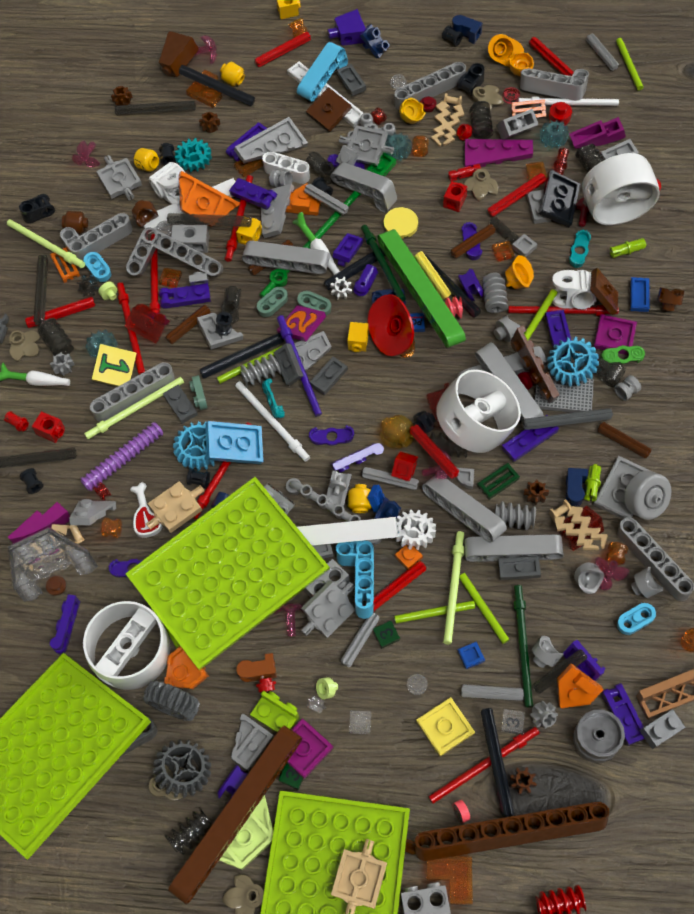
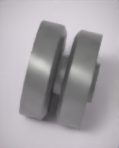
(610, 736)

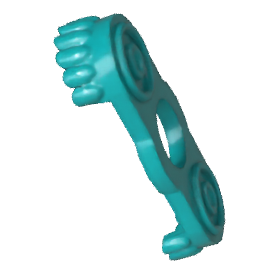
(582, 240)
(277, 411)

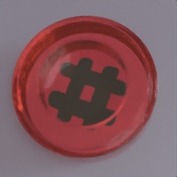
(511, 95)

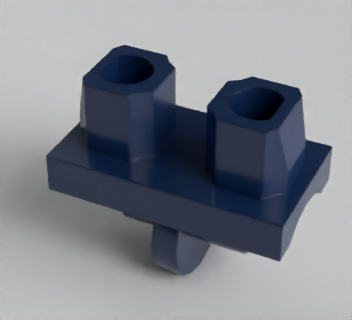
(373, 41)
(387, 509)

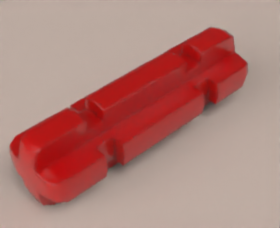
(463, 172)

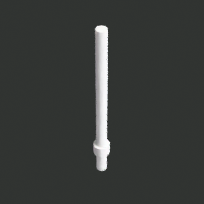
(582, 102)
(294, 445)

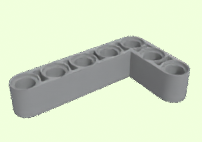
(173, 250)

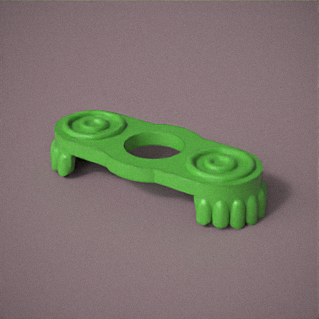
(635, 353)

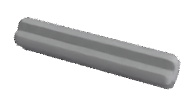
(602, 52)
(326, 199)
(385, 477)
(359, 640)
(492, 692)

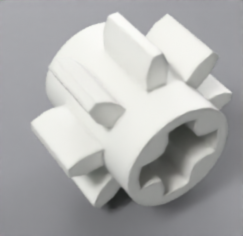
(341, 282)

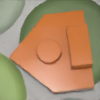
(303, 203)
(182, 671)
(576, 688)

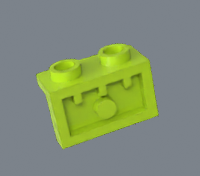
(274, 713)

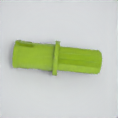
(627, 247)
(593, 482)

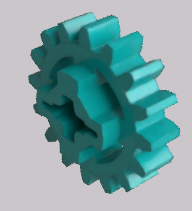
(193, 155)

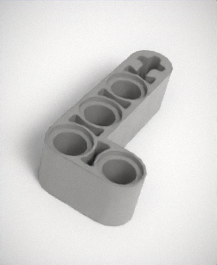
(555, 84)
(366, 183)
(98, 237)

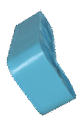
(330, 59)
(362, 578)

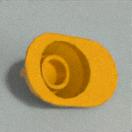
(503, 47)
(519, 273)

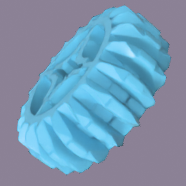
(557, 365)
(193, 455)

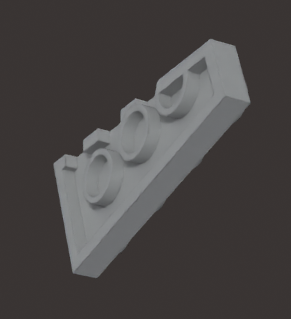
(277, 138)

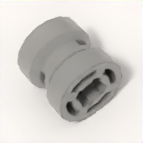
(280, 178)
(627, 388)

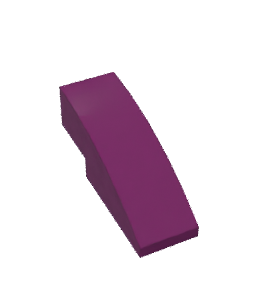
(598, 133)
(39, 522)

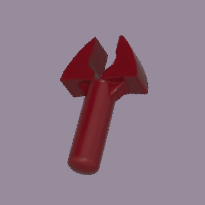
(584, 212)

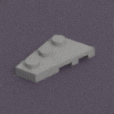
(274, 217)
(312, 349)

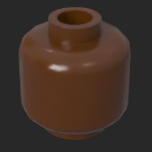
(75, 220)

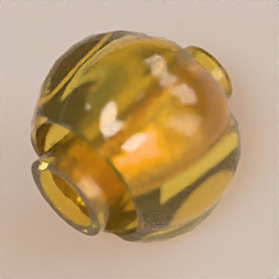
(396, 430)

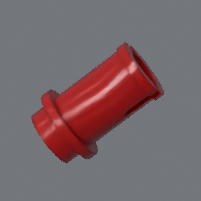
(20, 423)

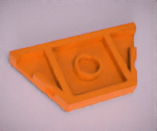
(201, 198)

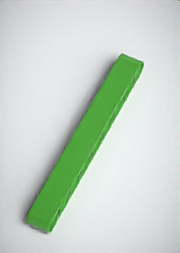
(421, 288)

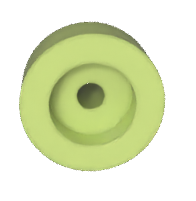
(108, 291)
(326, 688)

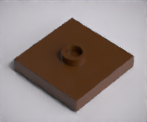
(329, 109)
(604, 291)

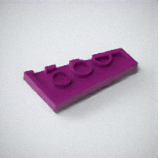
(496, 151)

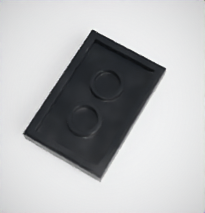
(559, 198)

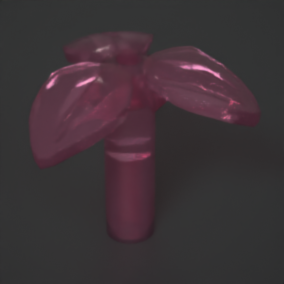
(210, 46)
(84, 152)
(440, 474)
(610, 571)
(290, 609)

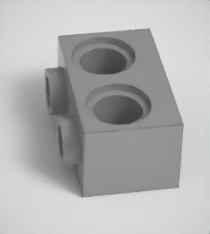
(334, 569)
(424, 897)

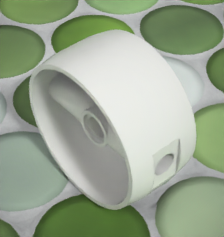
(620, 189)
(492, 400)
(116, 657)

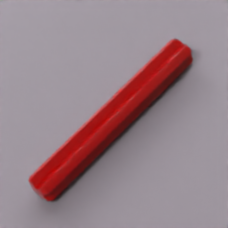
(282, 49)
(550, 57)
(516, 195)
(64, 310)
(433, 450)
(398, 584)

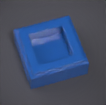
(375, 497)
(471, 655)

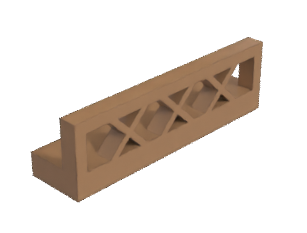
(664, 687)

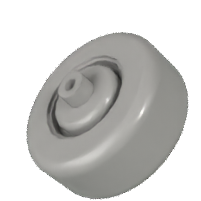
(647, 495)

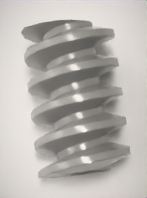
(495, 293)
(260, 370)
(516, 515)

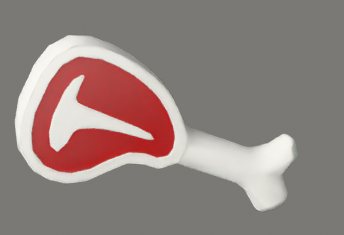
(143, 514)

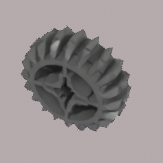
(171, 700)
(169, 758)

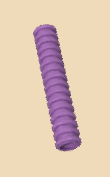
(123, 455)

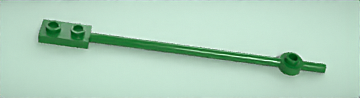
(384, 166)

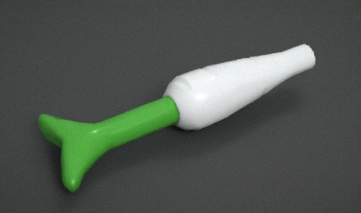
(315, 243)
(33, 377)

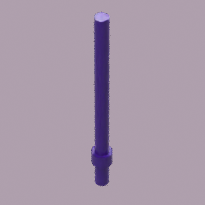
(286, 334)

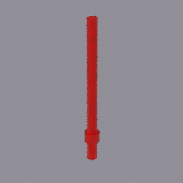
(232, 243)
(123, 299)
(154, 305)
(598, 310)
(204, 499)
(518, 742)

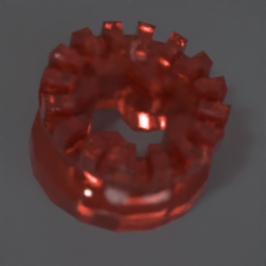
(378, 116)
(102, 491)

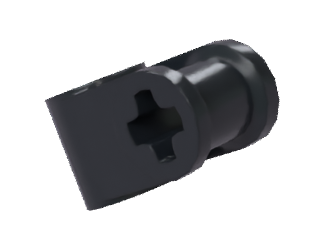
(472, 78)
(35, 209)

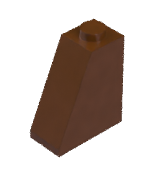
(176, 52)

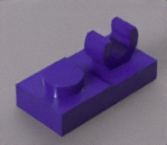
(347, 249)
(588, 666)

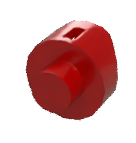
(560, 111)

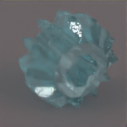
(554, 134)
(401, 145)
(95, 340)

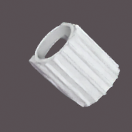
(166, 182)
(575, 288)

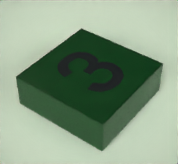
(386, 634)
(291, 777)

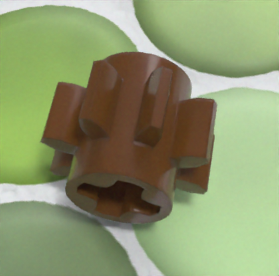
(121, 96)
(209, 122)
(541, 492)
(524, 775)

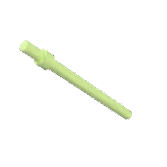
(68, 256)
(103, 426)
(458, 553)

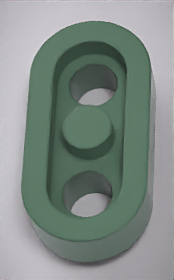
(315, 301)
(271, 302)
(199, 399)

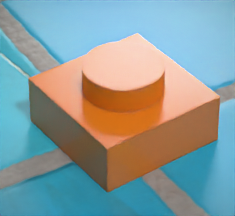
(408, 557)

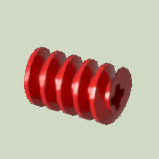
(561, 901)

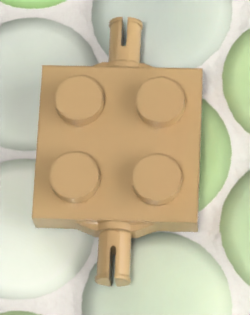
(175, 507)
(359, 878)

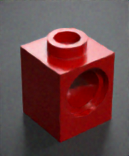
(455, 196)
(45, 421)
(404, 466)

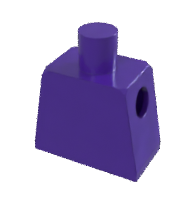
(348, 28)

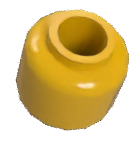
(232, 74)
(146, 159)
(358, 499)

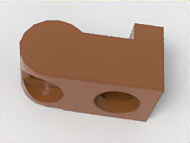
(257, 670)

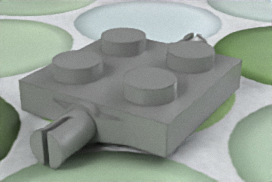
(368, 143)
(119, 177)
(328, 609)

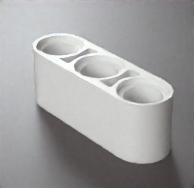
(297, 167)

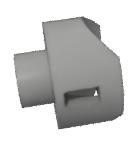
(505, 329)
(589, 577)
(645, 584)
(545, 653)

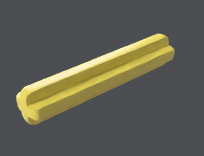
(433, 276)

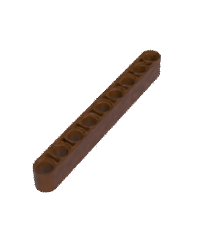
(234, 815)
(504, 838)

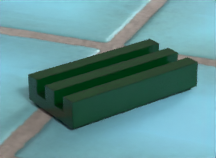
(486, 490)

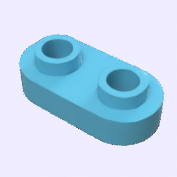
(98, 268)
(635, 619)

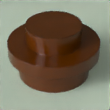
(56, 585)

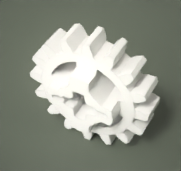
(414, 529)

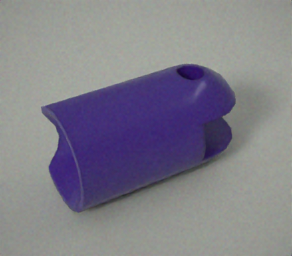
(366, 280)
(470, 284)
(232, 782)

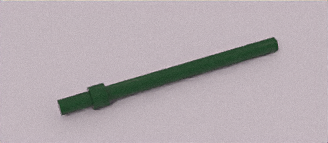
(371, 240)
(520, 607)

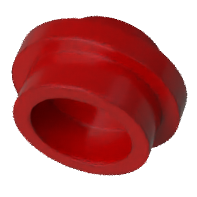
(464, 131)
(266, 685)

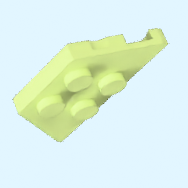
(251, 839)

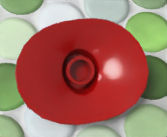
(390, 325)

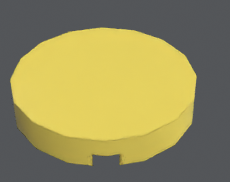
(401, 220)

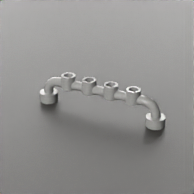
(295, 487)

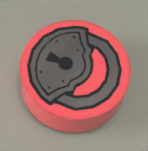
(461, 811)

